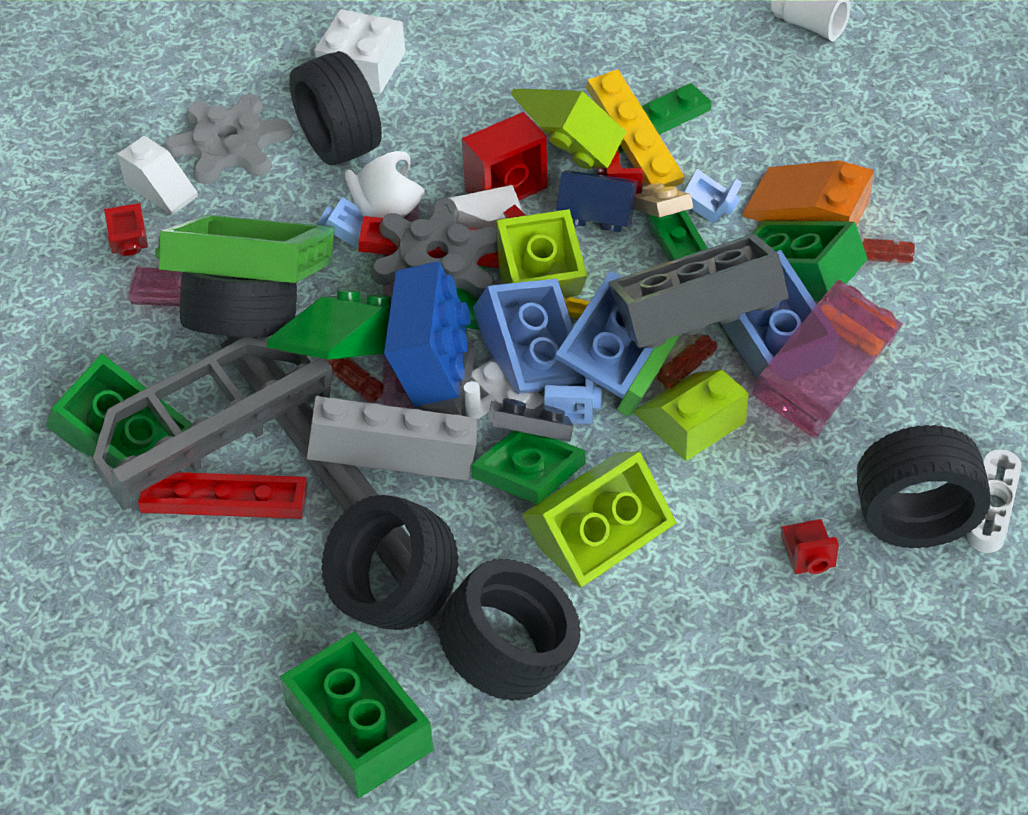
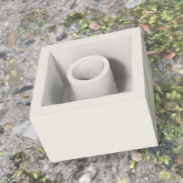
(370, 41)

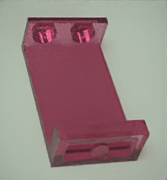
(826, 358)

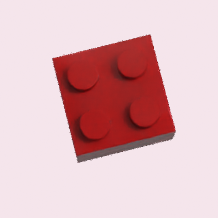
(506, 155)

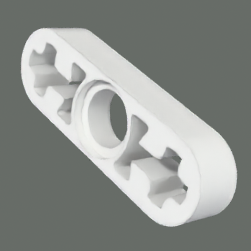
(1004, 490)

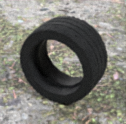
(335, 107)
(235, 305)
(919, 457)
(350, 553)
(487, 658)

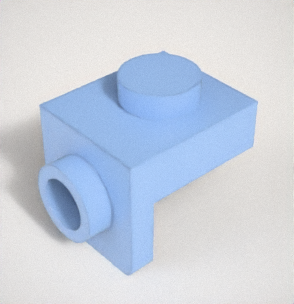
(711, 198)

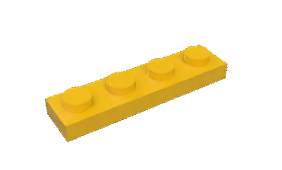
(641, 139)

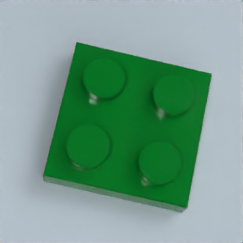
(528, 465)

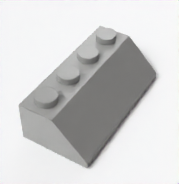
(392, 438)

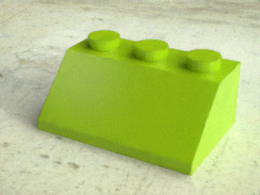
(600, 517)

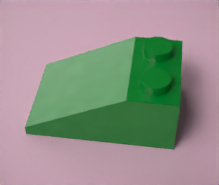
(817, 250)
(337, 327)
(83, 409)

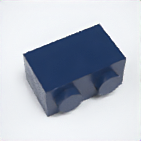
(597, 199)

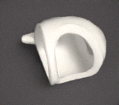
(383, 189)

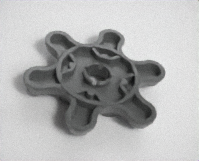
(421, 236)

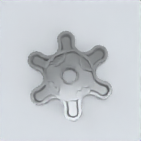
(240, 149)

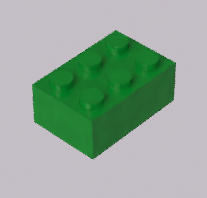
(357, 714)

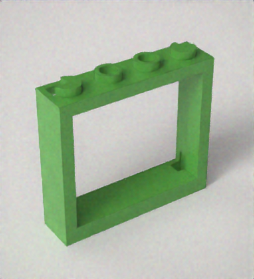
(246, 248)

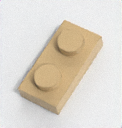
(662, 200)

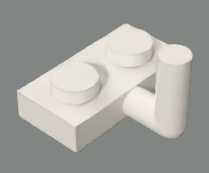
(493, 386)

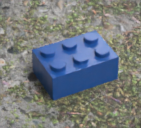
(427, 334)

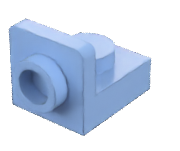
(345, 219)
(575, 400)

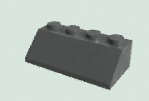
(699, 290)

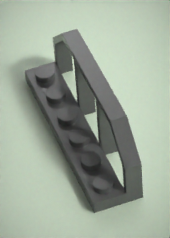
(206, 433)

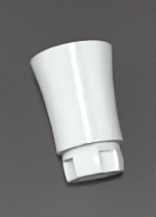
(819, 16)

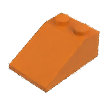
(812, 193)

